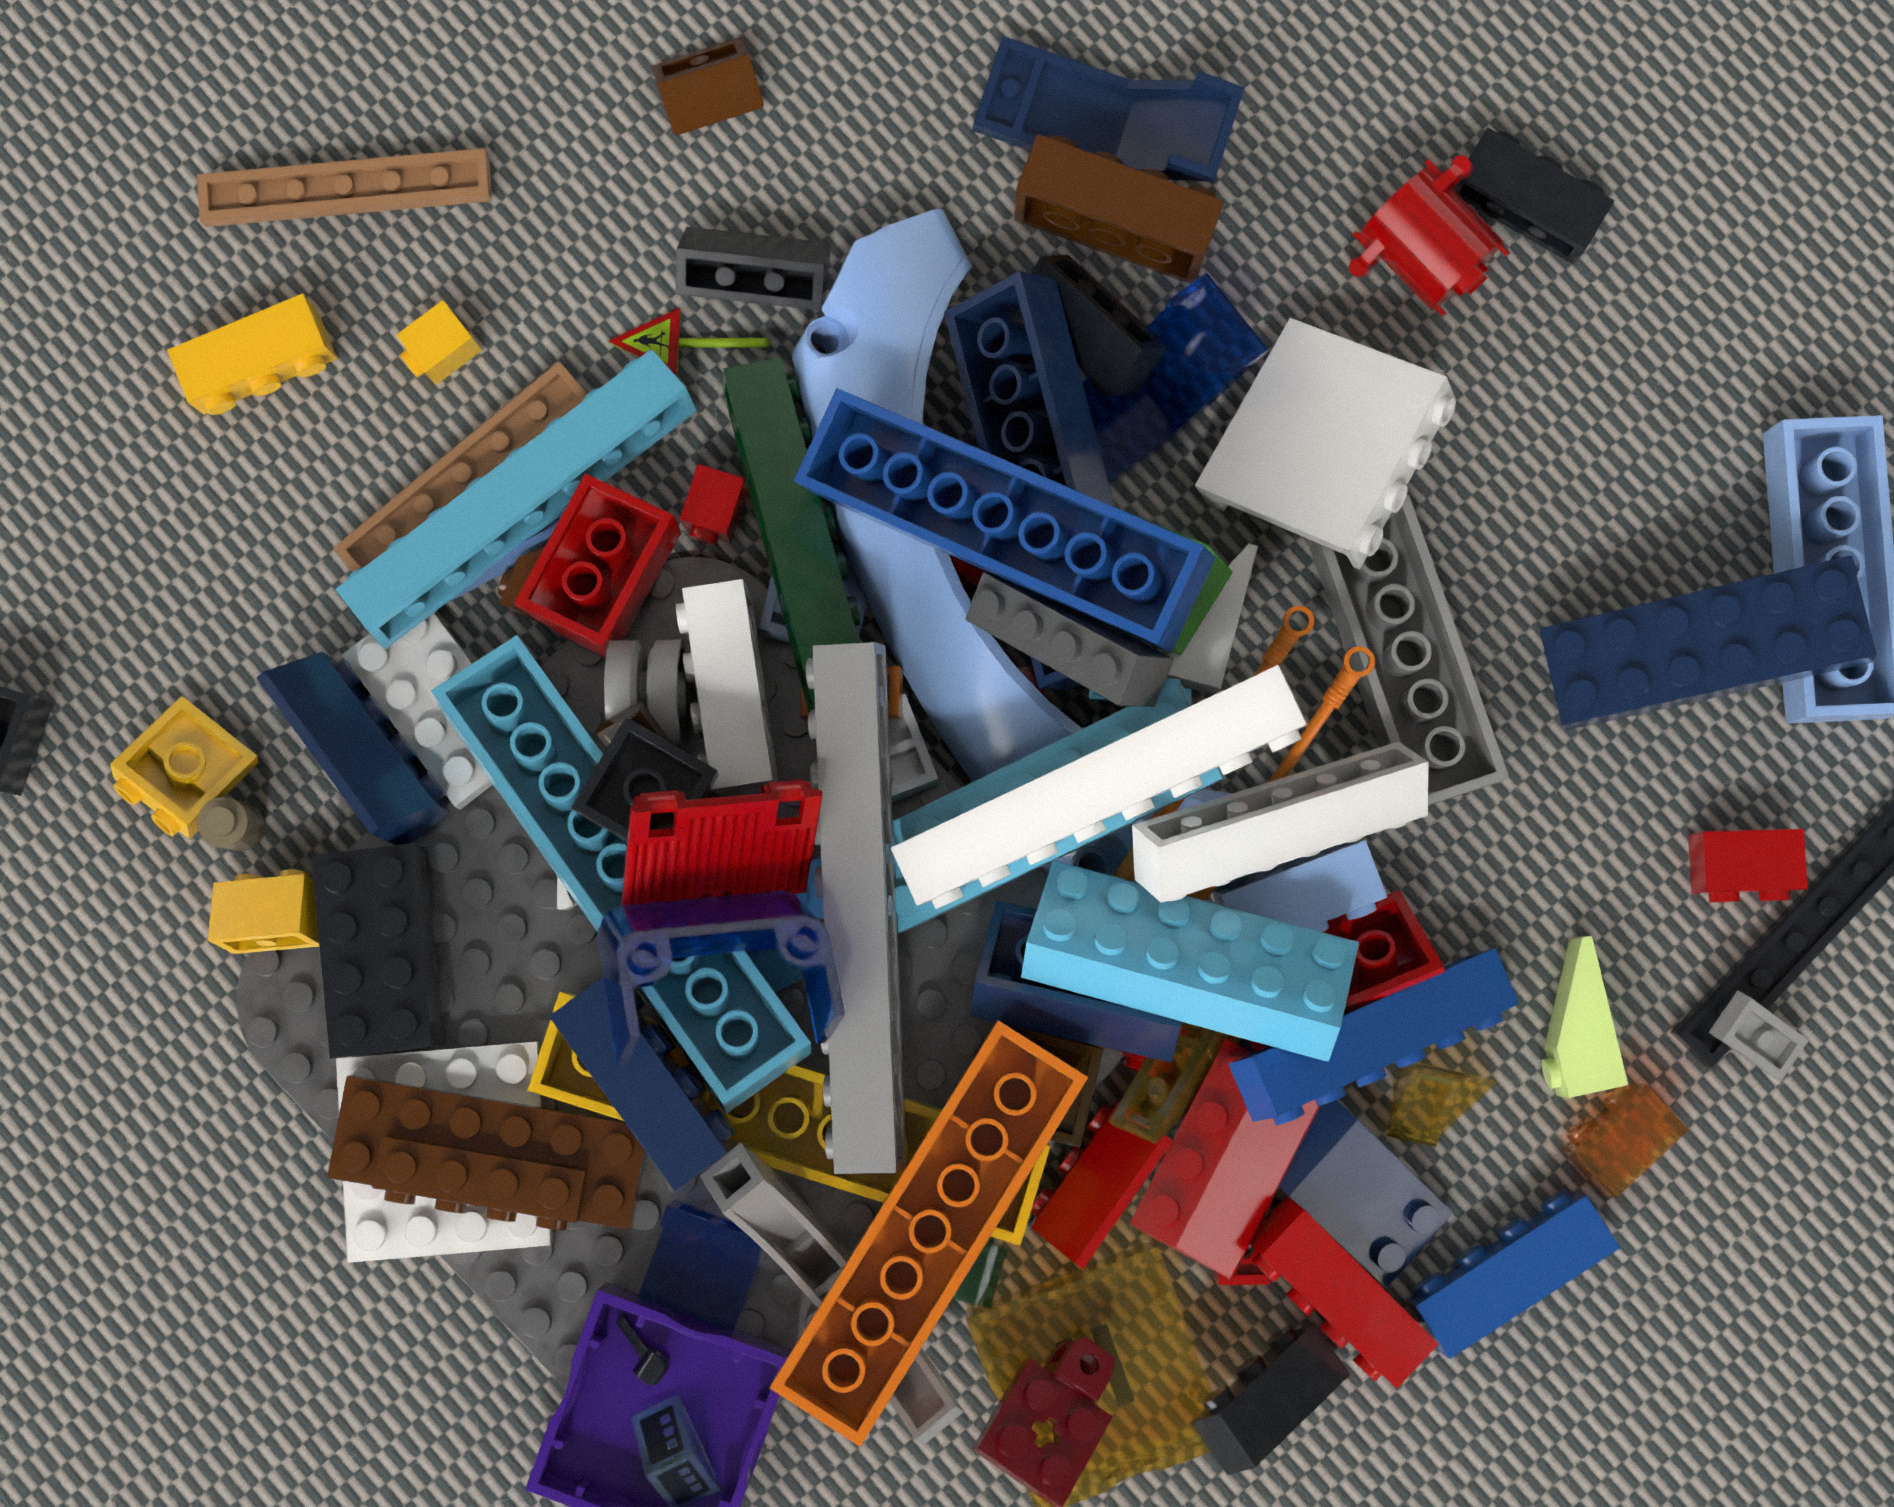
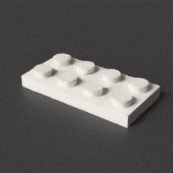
(402, 686)

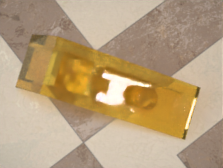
(1166, 1089)

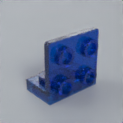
(701, 1266)

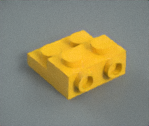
(181, 767)

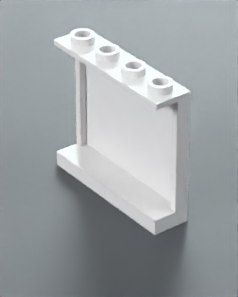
(1328, 440)

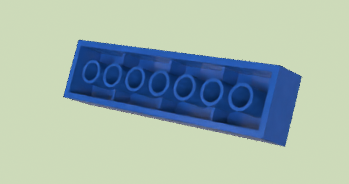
(1006, 520)

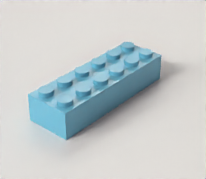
(1190, 961)

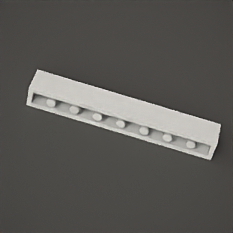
(1100, 786)

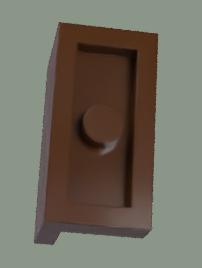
(708, 86)

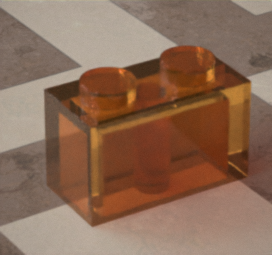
(1623, 1138)

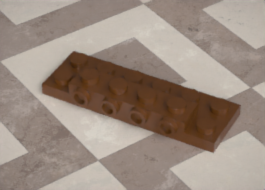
(486, 1155)

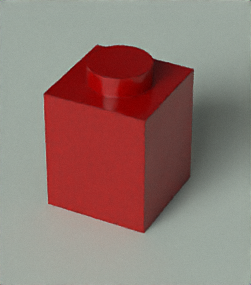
(713, 505)

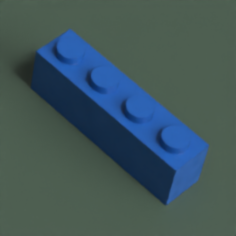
(1512, 1272)

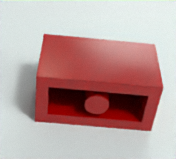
(1746, 862)

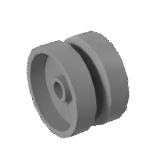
(658, 685)

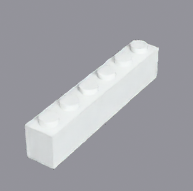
(1279, 821)

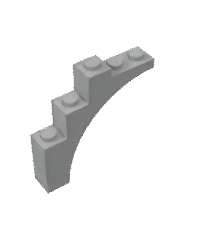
(788, 1231)

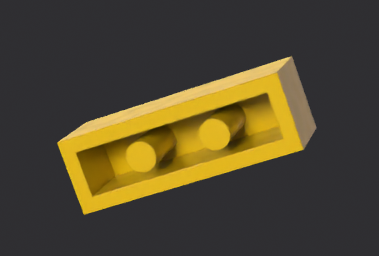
(252, 355)

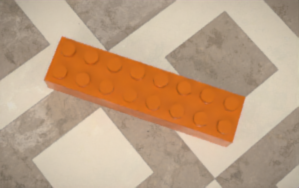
(928, 1233)

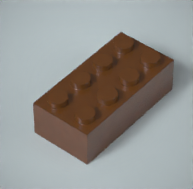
(1116, 208)

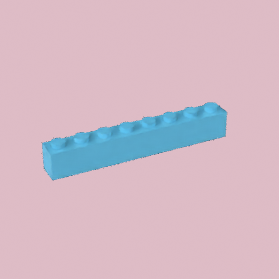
(515, 499)

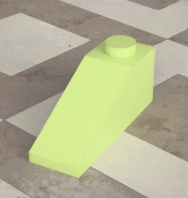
(1581, 1032)

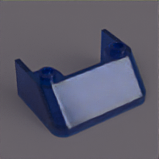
(643, 938)

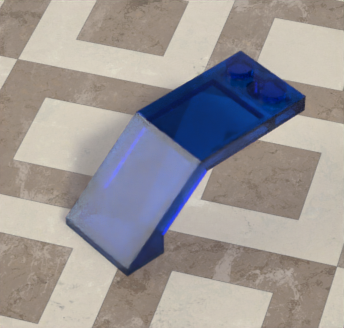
(1204, 357)

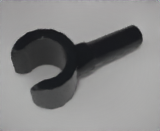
(653, 1362)

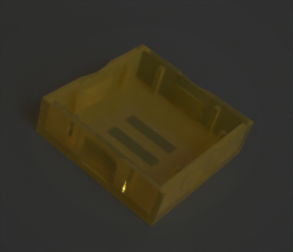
(1135, 1317)

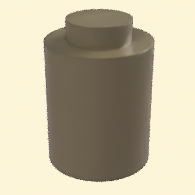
(231, 824)

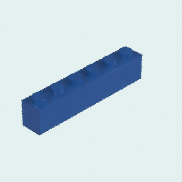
(1376, 1035)

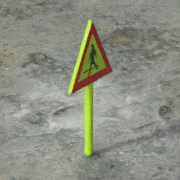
(664, 339)

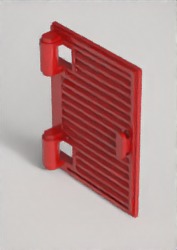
(720, 844)

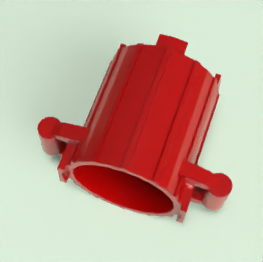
(1430, 237)

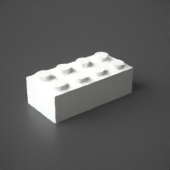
(729, 686)

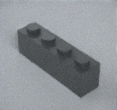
(1070, 642)

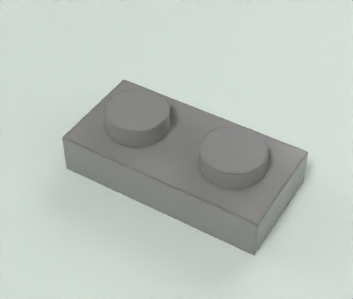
(1759, 1036)

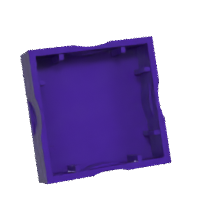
(719, 1374)

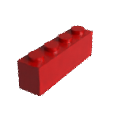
(1340, 1291)

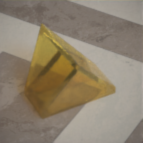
(1431, 1100)

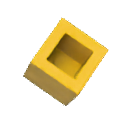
(437, 344)

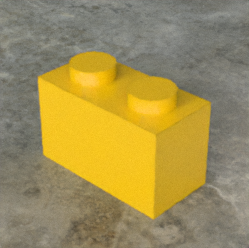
(264, 913)

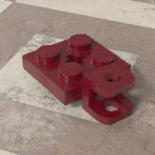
(1065, 1399)

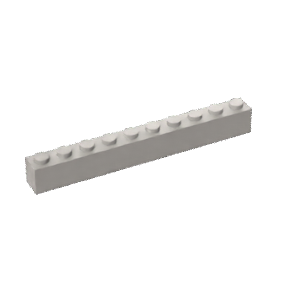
(859, 905)

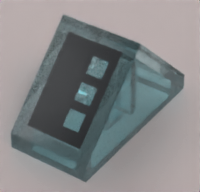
(673, 1454)

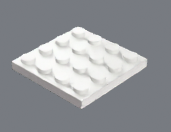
(397, 1230)

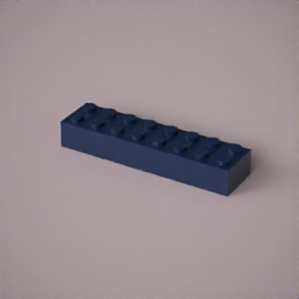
(1028, 392)

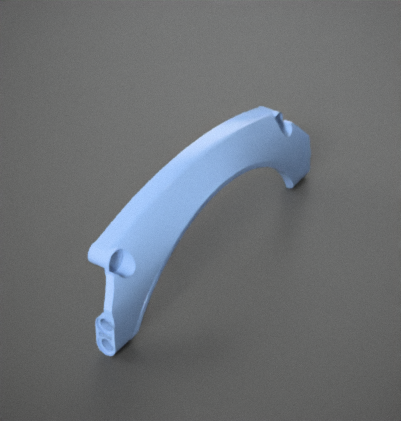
(879, 348)

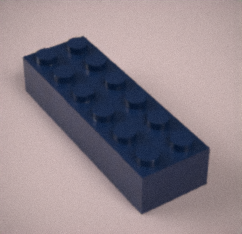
(1709, 643)

